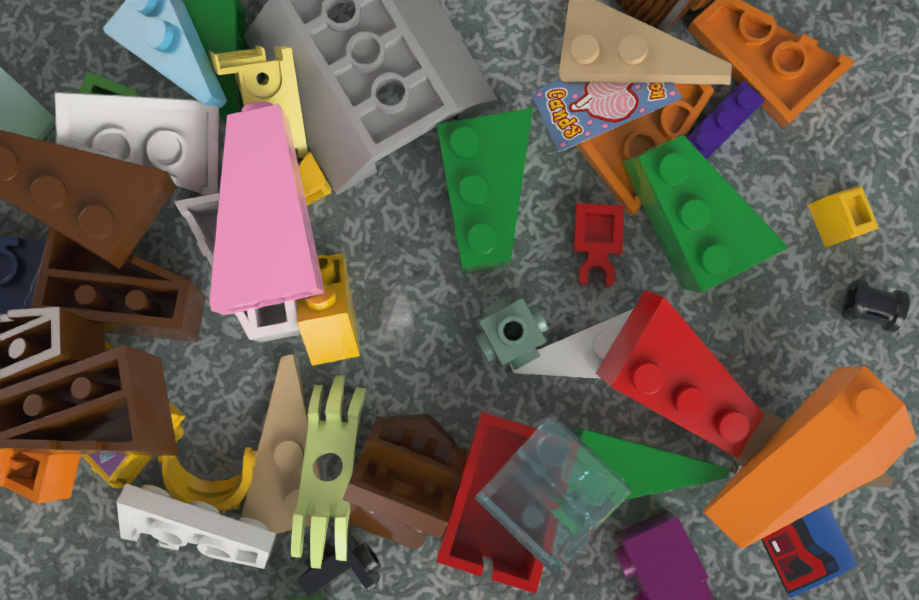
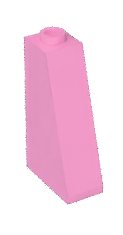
(263, 220)

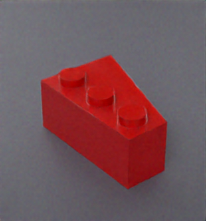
(676, 375)

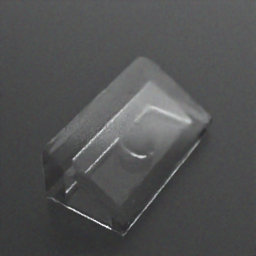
(398, 321)

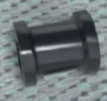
(875, 305)

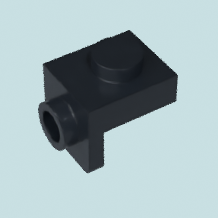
(359, 558)

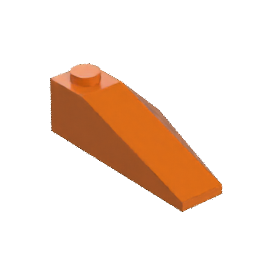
(824, 450)

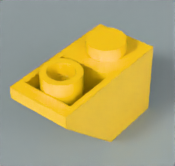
(329, 318)

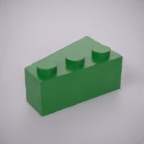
(698, 215)

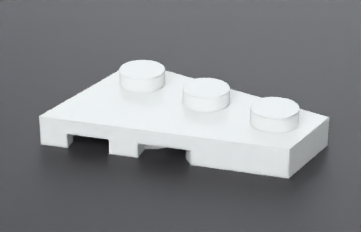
(146, 131)

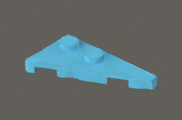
(167, 41)

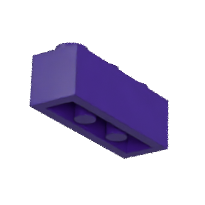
(725, 119)

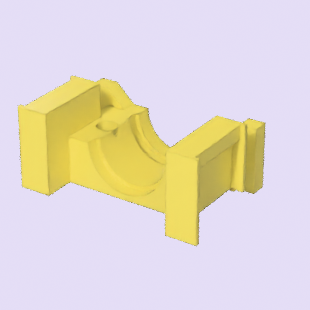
(277, 88)

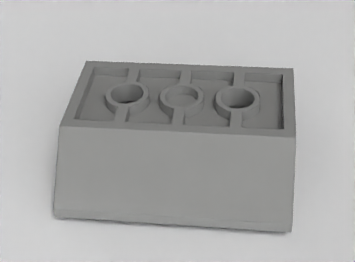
(349, 62)

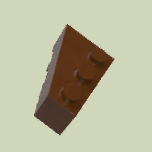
(82, 194)
(126, 300)
(44, 341)
(92, 407)

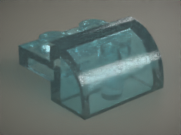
(553, 494)

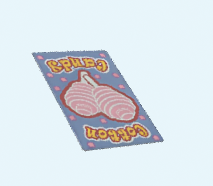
(587, 109)

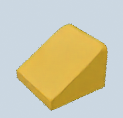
(313, 179)
(843, 216)

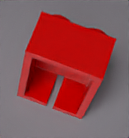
(471, 528)

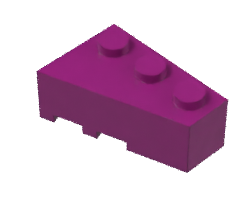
(662, 560)

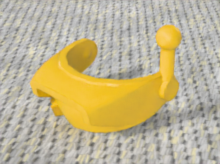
(219, 494)

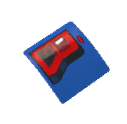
(809, 552)

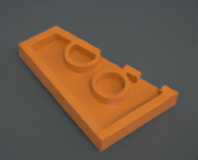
(770, 59)
(613, 147)

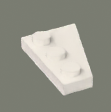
(178, 523)

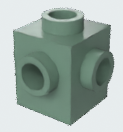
(496, 345)

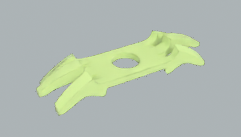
(321, 497)

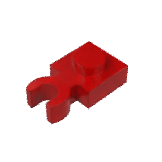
(597, 234)

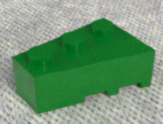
(483, 182)

